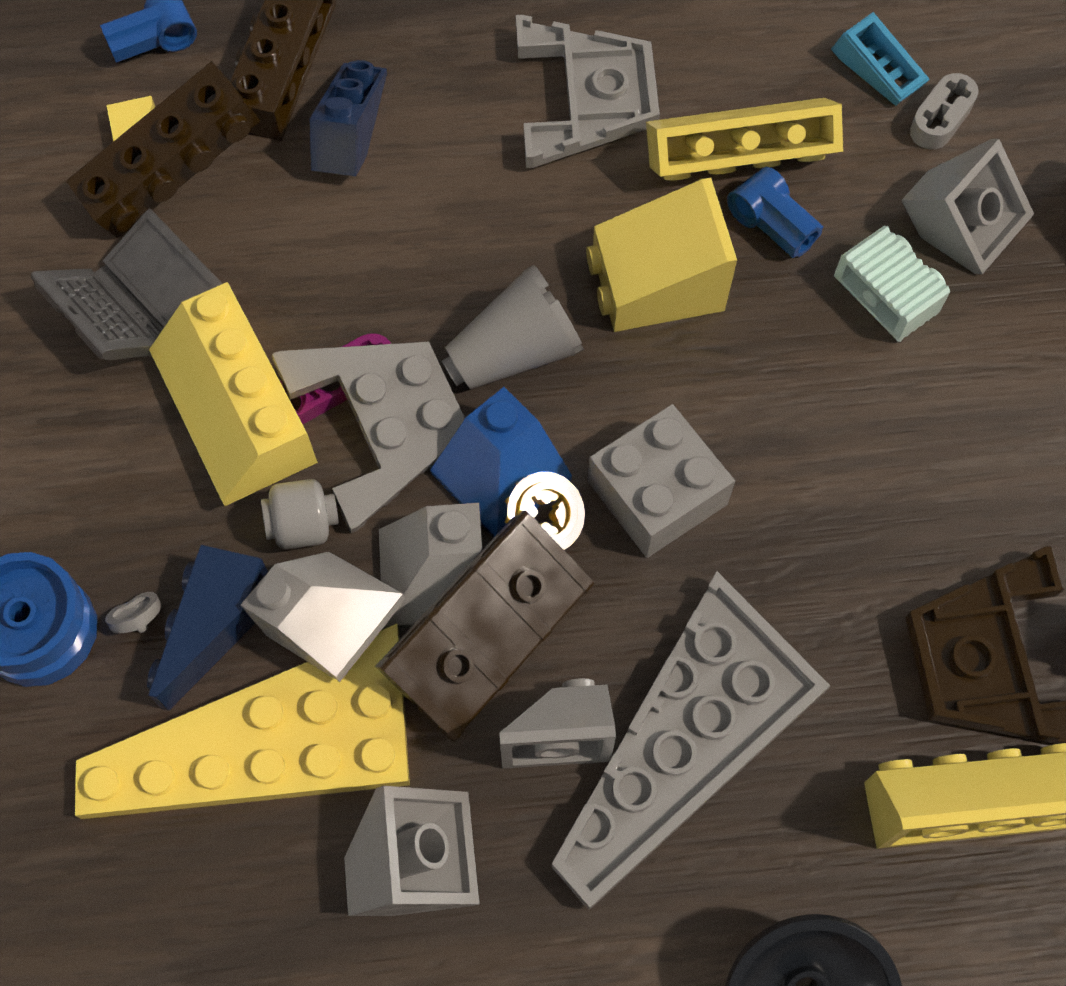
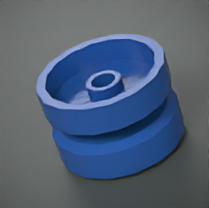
(43, 621)

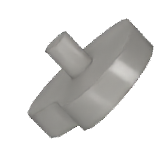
(134, 614)

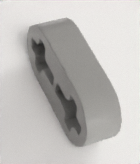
(950, 114)

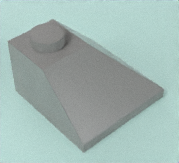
(970, 206)
(427, 554)
(322, 610)
(562, 728)
(412, 854)

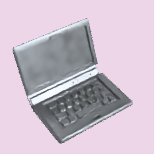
(133, 295)

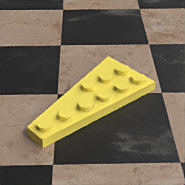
(260, 744)

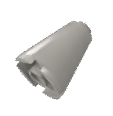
(513, 334)

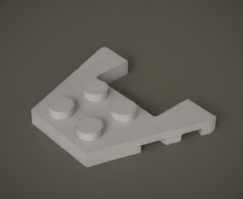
(607, 88)
(399, 406)

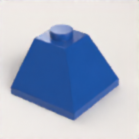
(492, 453)

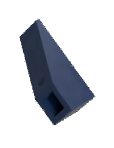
(346, 119)
(206, 621)

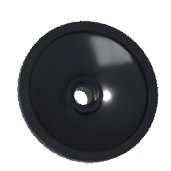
(814, 947)

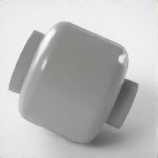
(298, 514)

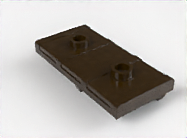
(485, 625)

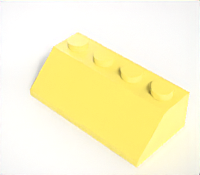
(230, 396)
(968, 798)

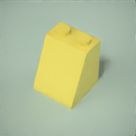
(664, 259)

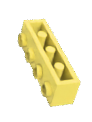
(745, 137)

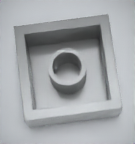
(660, 480)

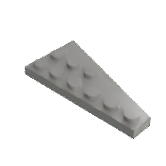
(703, 720)

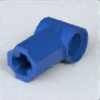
(158, 24)
(767, 203)

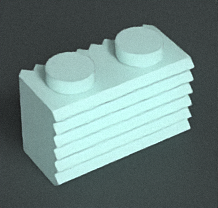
(892, 282)

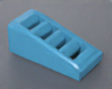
(879, 41)

